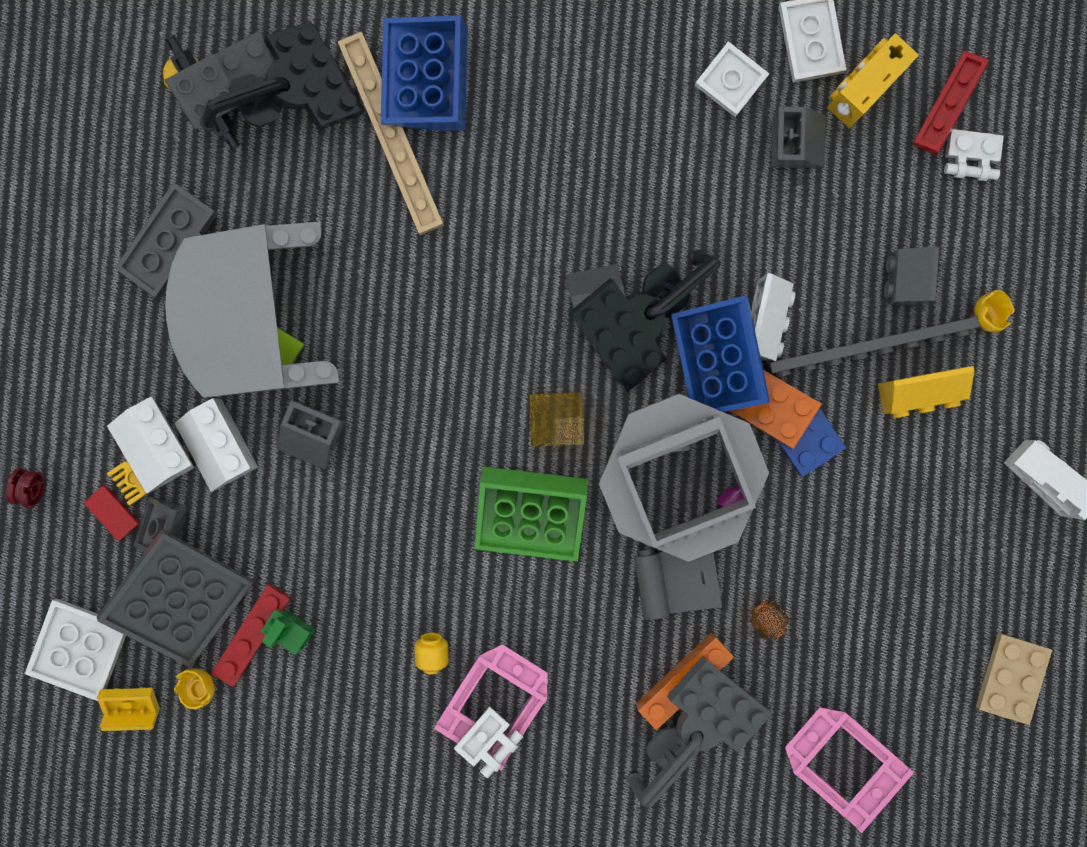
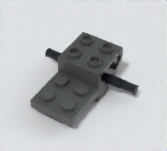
(212, 76)

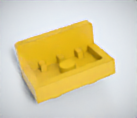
(128, 709)

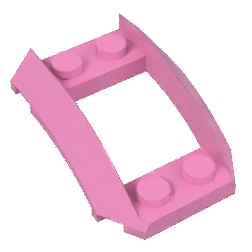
(511, 667)
(874, 793)

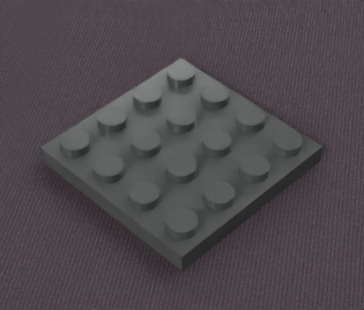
(174, 599)

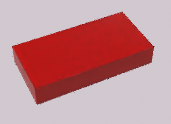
(112, 513)

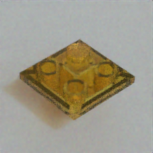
(556, 419)

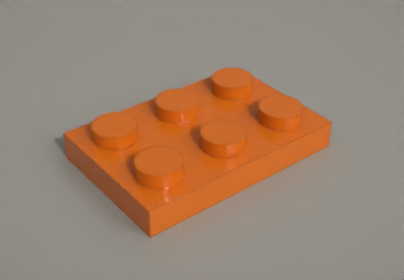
(785, 415)

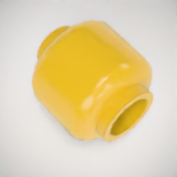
(431, 653)

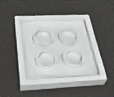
(75, 650)

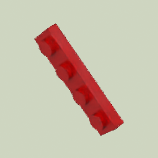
(951, 102)
(249, 638)

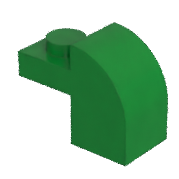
(287, 631)

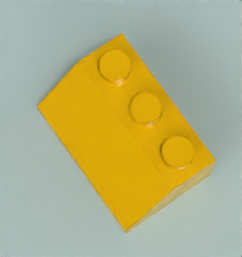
(926, 391)

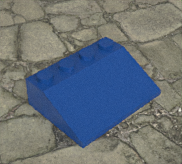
(424, 72)
(721, 355)

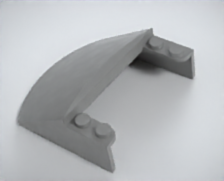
(226, 315)

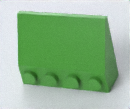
(530, 513)

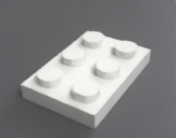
(812, 39)

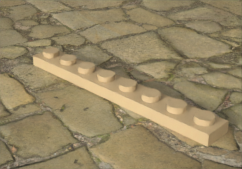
(391, 137)

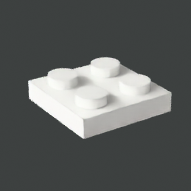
(731, 79)

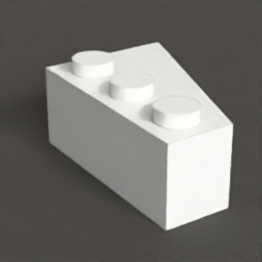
(1050, 478)

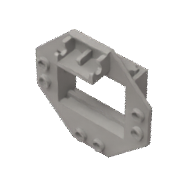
(664, 429)

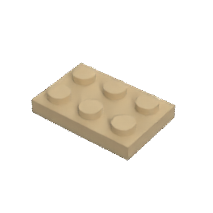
(1013, 678)

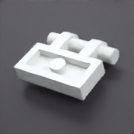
(974, 147)
(482, 736)

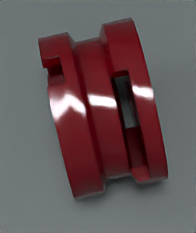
(25, 487)

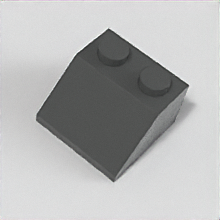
(912, 276)
(585, 282)

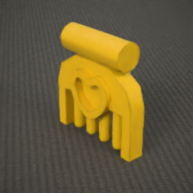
(130, 480)

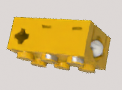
(871, 79)

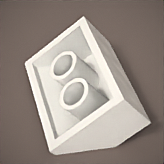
(769, 314)
(215, 444)
(150, 445)

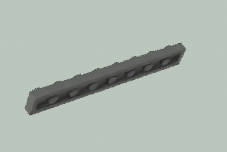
(882, 345)

